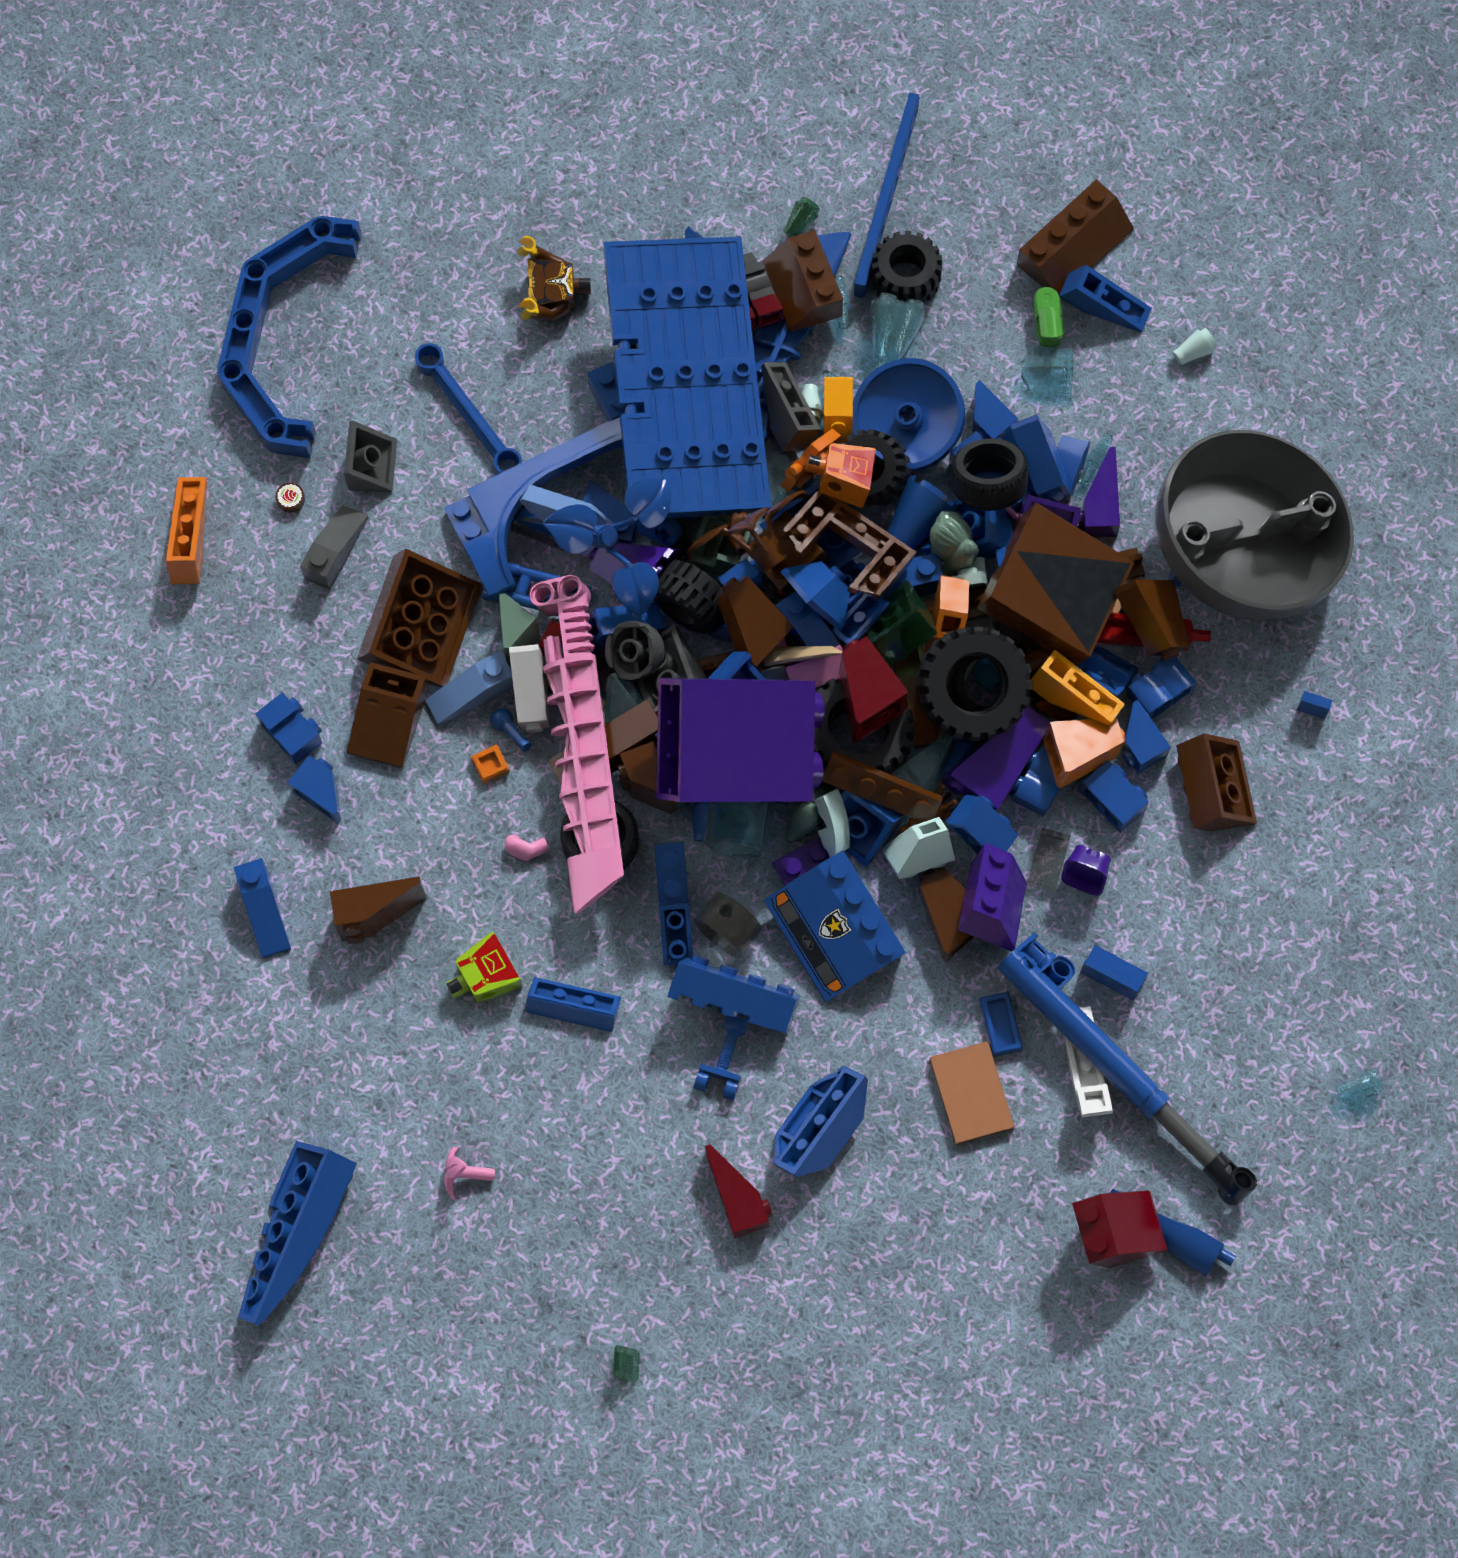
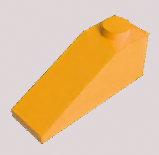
(1074, 690)

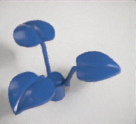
(576, 530)

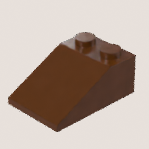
(370, 908)

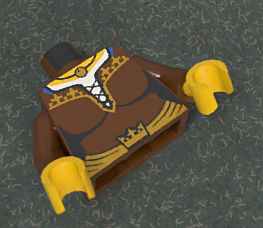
(549, 284)

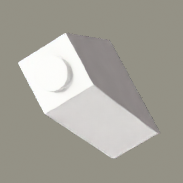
(530, 688)

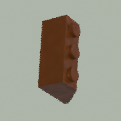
(804, 282)
(1215, 783)

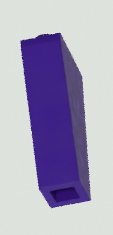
(997, 761)

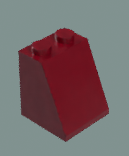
(869, 689)
(1119, 1227)

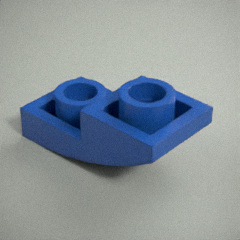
(1073, 458)

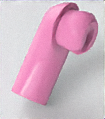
(524, 850)

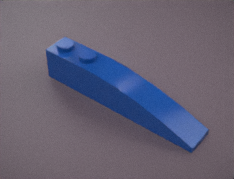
(301, 1215)

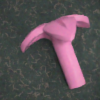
(457, 1168)

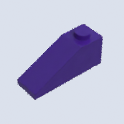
(1101, 505)

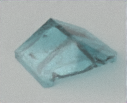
(1049, 373)

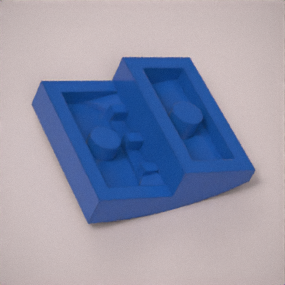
(1109, 670)

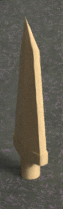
(789, 654)

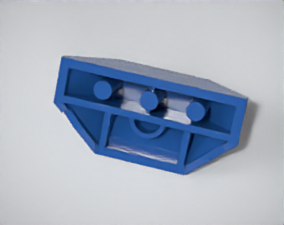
(821, 1123)

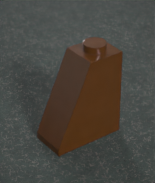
(1155, 615)
(751, 618)
(943, 903)

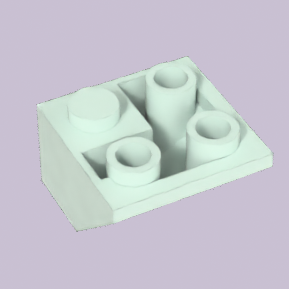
(919, 849)

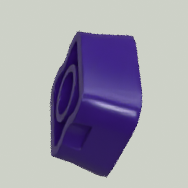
(1086, 870)

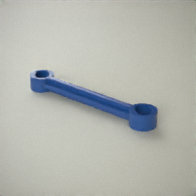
(465, 406)

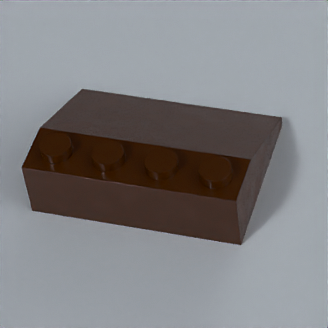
(420, 618)

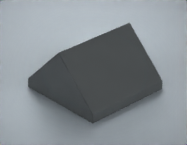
(369, 459)

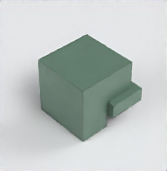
(717, 554)

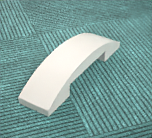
(1088, 1081)

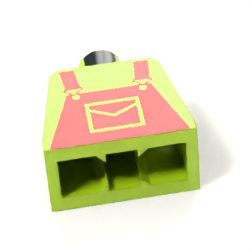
(484, 971)

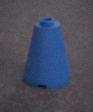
(917, 512)

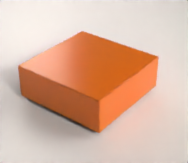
(490, 764)

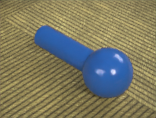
(502, 720)

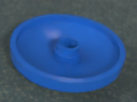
(914, 405)

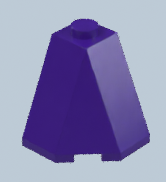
(656, 556)

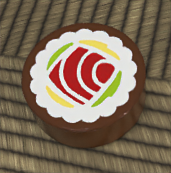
(290, 497)

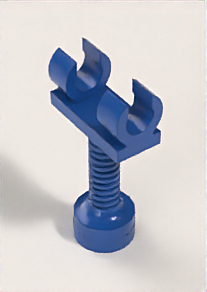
(734, 1028)

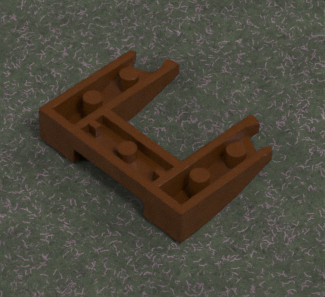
(888, 553)

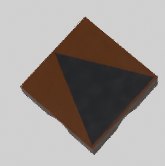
(1055, 584)

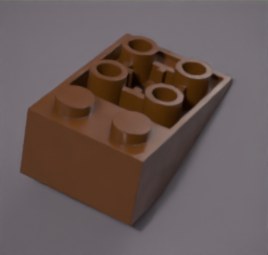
(387, 714)

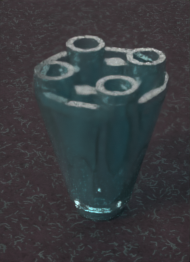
(894, 327)

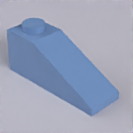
(471, 688)

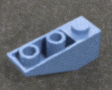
(545, 502)

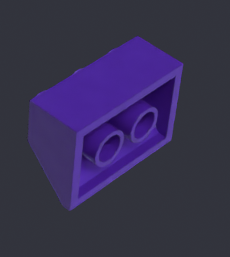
(993, 898)

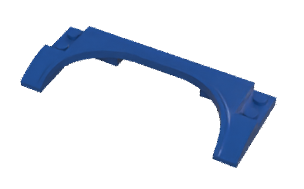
(487, 512)

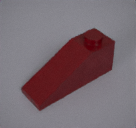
(740, 1200)

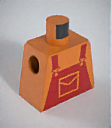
(844, 472)

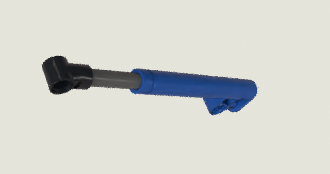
(1040, 979)

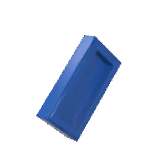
(1000, 1024)

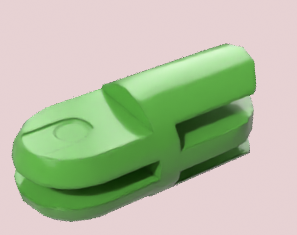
(1048, 317)

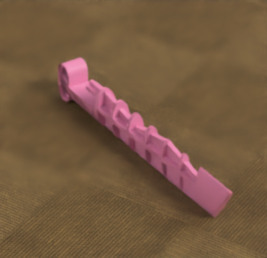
(585, 765)

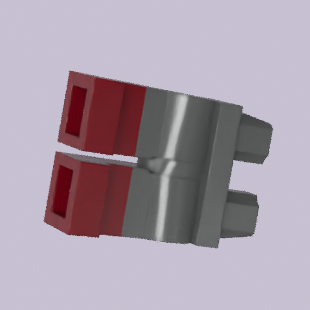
(760, 294)

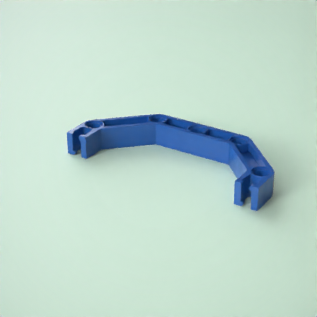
(250, 305)

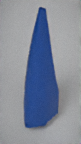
(1192, 1245)

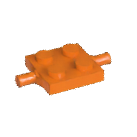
(796, 472)

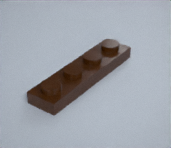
(881, 787)

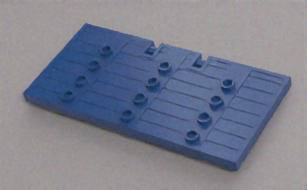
(689, 372)

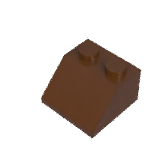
(639, 776)

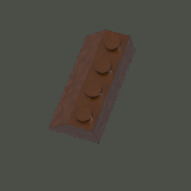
(1075, 237)

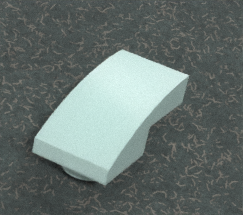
(836, 834)

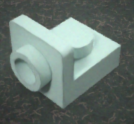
(975, 573)

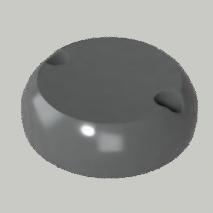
(1253, 525)

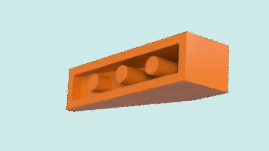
(187, 531)

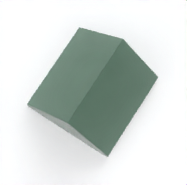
(518, 625)

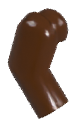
(734, 519)

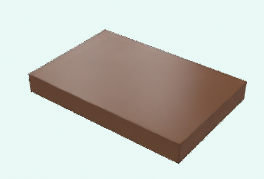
(971, 1093)

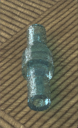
(843, 322)
(1095, 459)

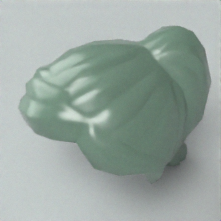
(953, 542)
(805, 815)

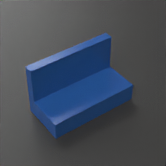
(1114, 972)

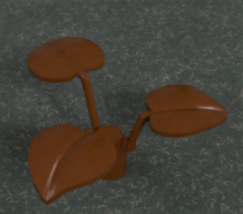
(765, 549)

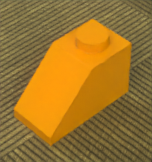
(838, 406)

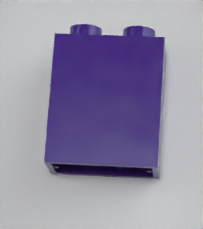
(738, 740)

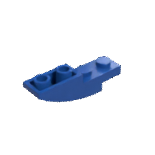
(673, 902)

